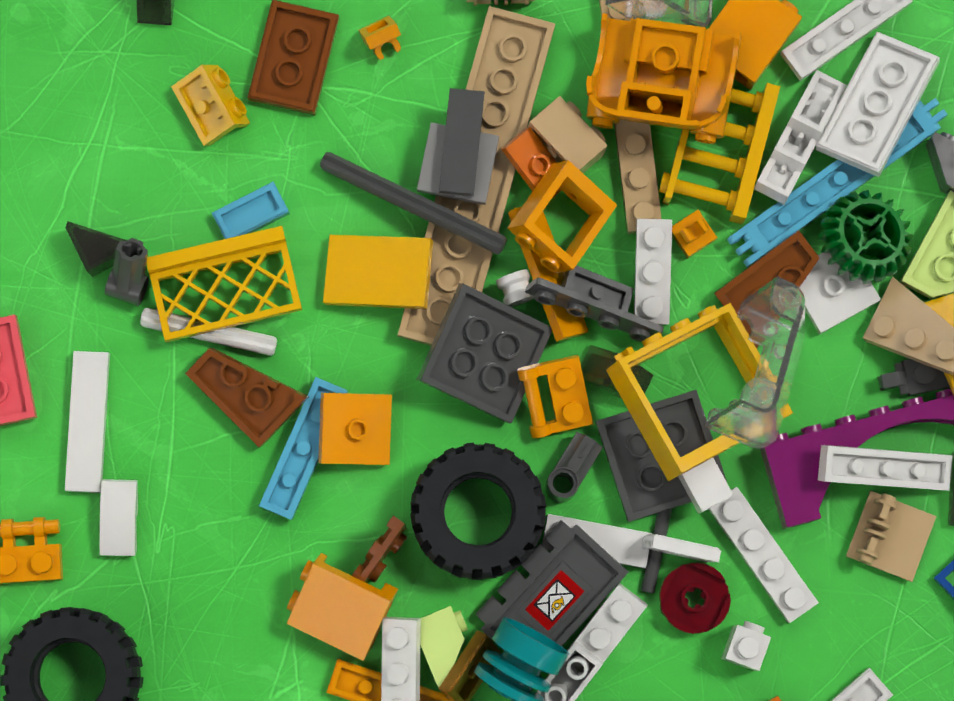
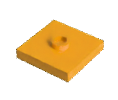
(355, 428)

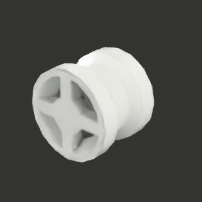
(514, 288)

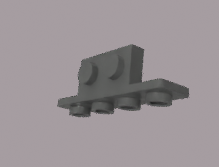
(594, 297)

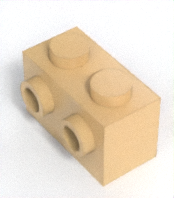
(568, 135)

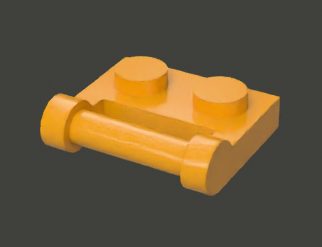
(566, 392)

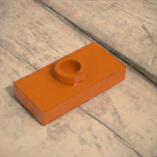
(529, 157)

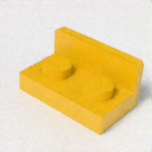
(210, 103)

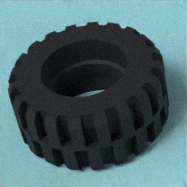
(487, 463)
(72, 625)

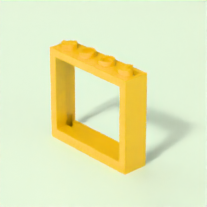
(741, 351)

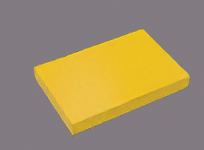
(378, 271)

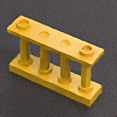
(744, 168)

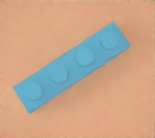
(298, 456)

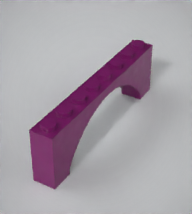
(794, 461)

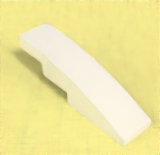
(800, 137)

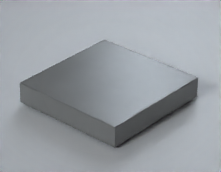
(432, 162)

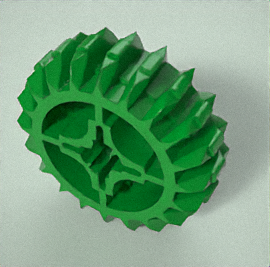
(885, 238)

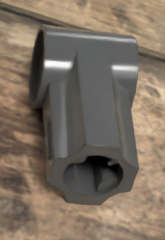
(128, 277)
(573, 465)

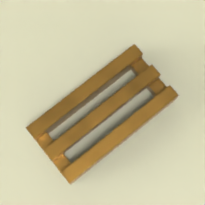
(461, 680)

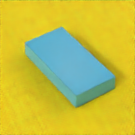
(251, 212)

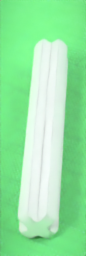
(230, 336)

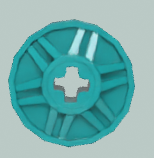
(521, 662)

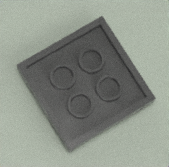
(480, 353)
(633, 466)

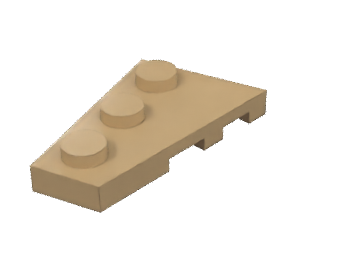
(911, 329)

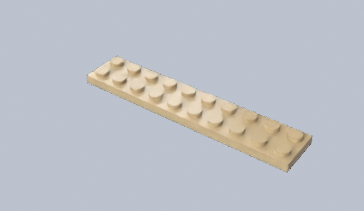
(509, 72)

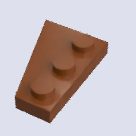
(390, 541)

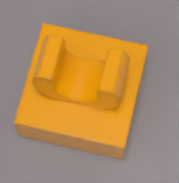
(379, 33)
(693, 234)

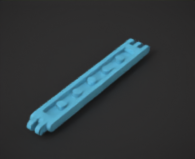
(824, 189)

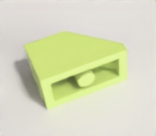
(442, 640)

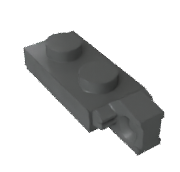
(913, 378)

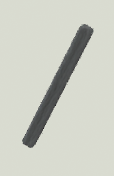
(413, 203)

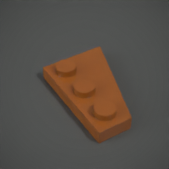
(789, 260)
(245, 394)

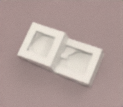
(118, 517)

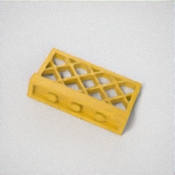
(219, 254)

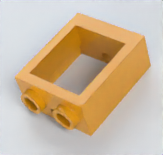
(584, 194)

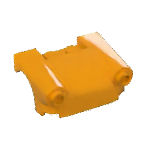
(663, 76)

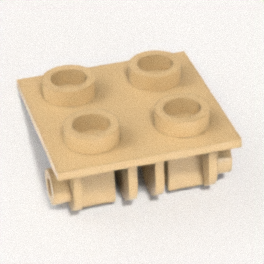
(891, 536)

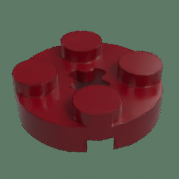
(713, 591)

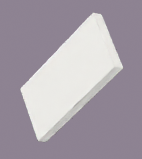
(877, 104)

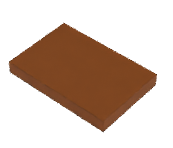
(293, 57)

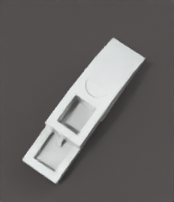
(595, 644)

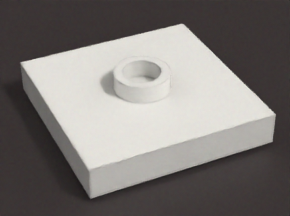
(834, 297)

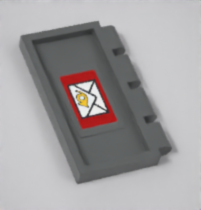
(560, 588)

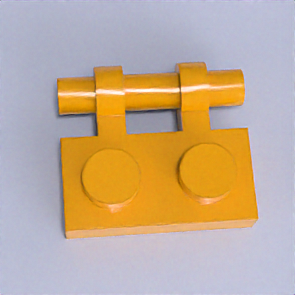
(31, 562)

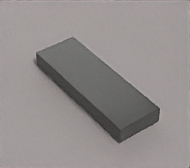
(461, 142)

